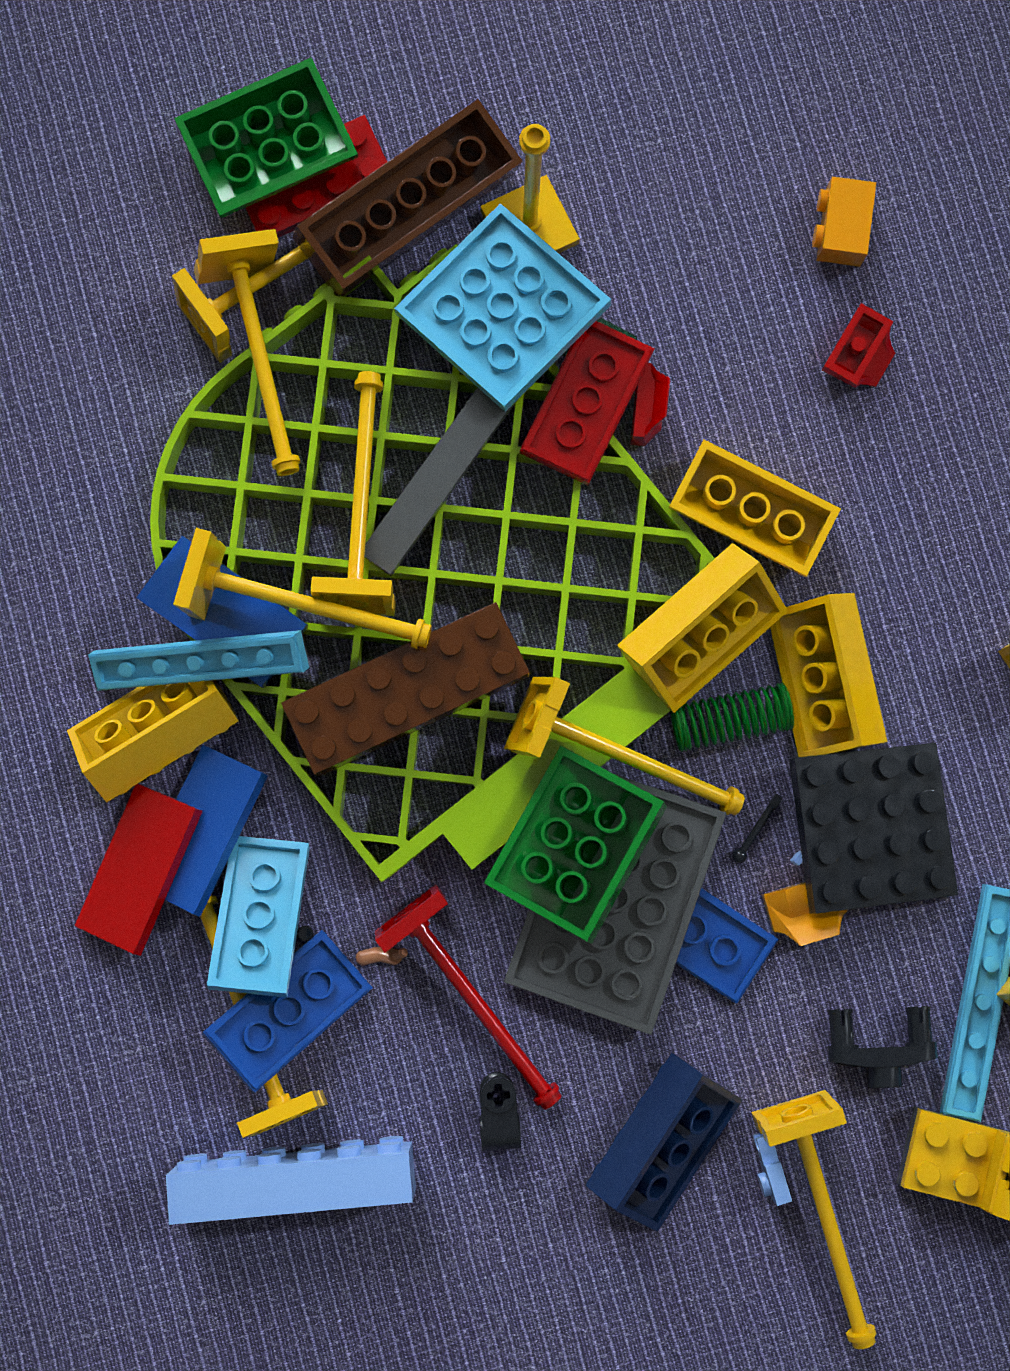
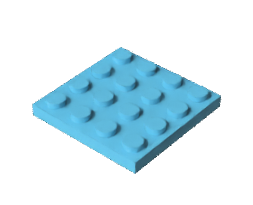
(503, 307)

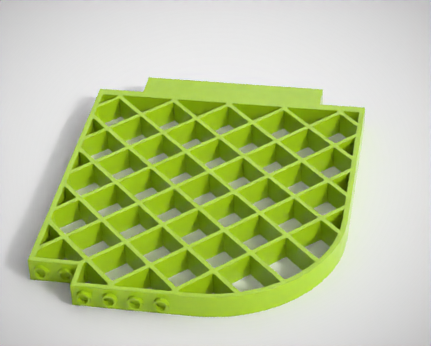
(615, 711)

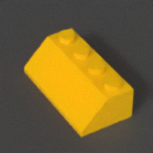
(754, 508)
(703, 627)
(828, 676)
(148, 732)

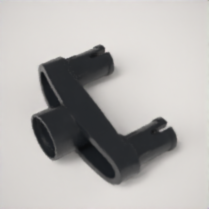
(882, 1063)

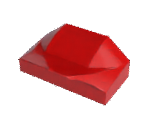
(862, 349)
(649, 406)

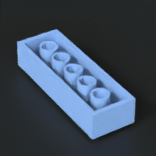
(291, 1181)

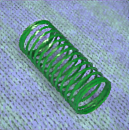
(784, 717)

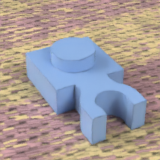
(772, 1178)

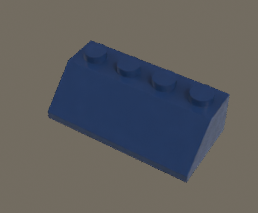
(663, 1143)

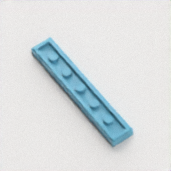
(199, 660)
(979, 1008)

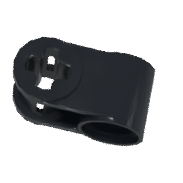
(499, 1118)

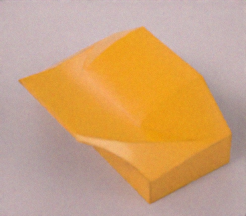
(790, 915)

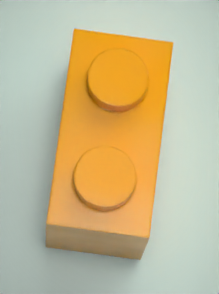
(845, 221)

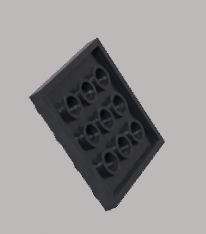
(873, 827)

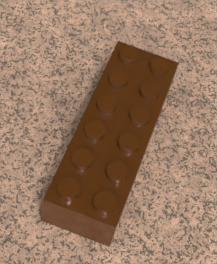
(407, 198)
(405, 690)

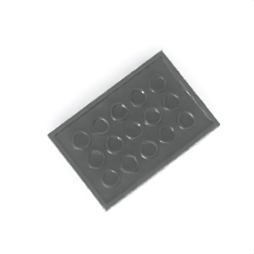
(638, 945)

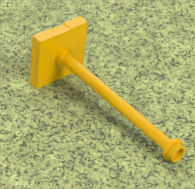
(537, 201)
(238, 259)
(206, 313)
(203, 576)
(354, 591)
(539, 717)
(280, 1106)
(797, 1121)

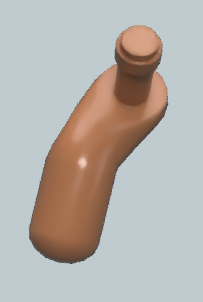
(376, 954)

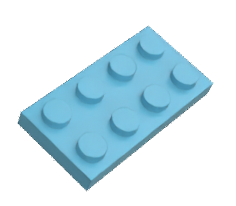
(259, 917)

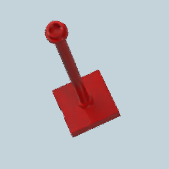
(414, 922)

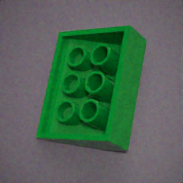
(266, 137)
(576, 844)

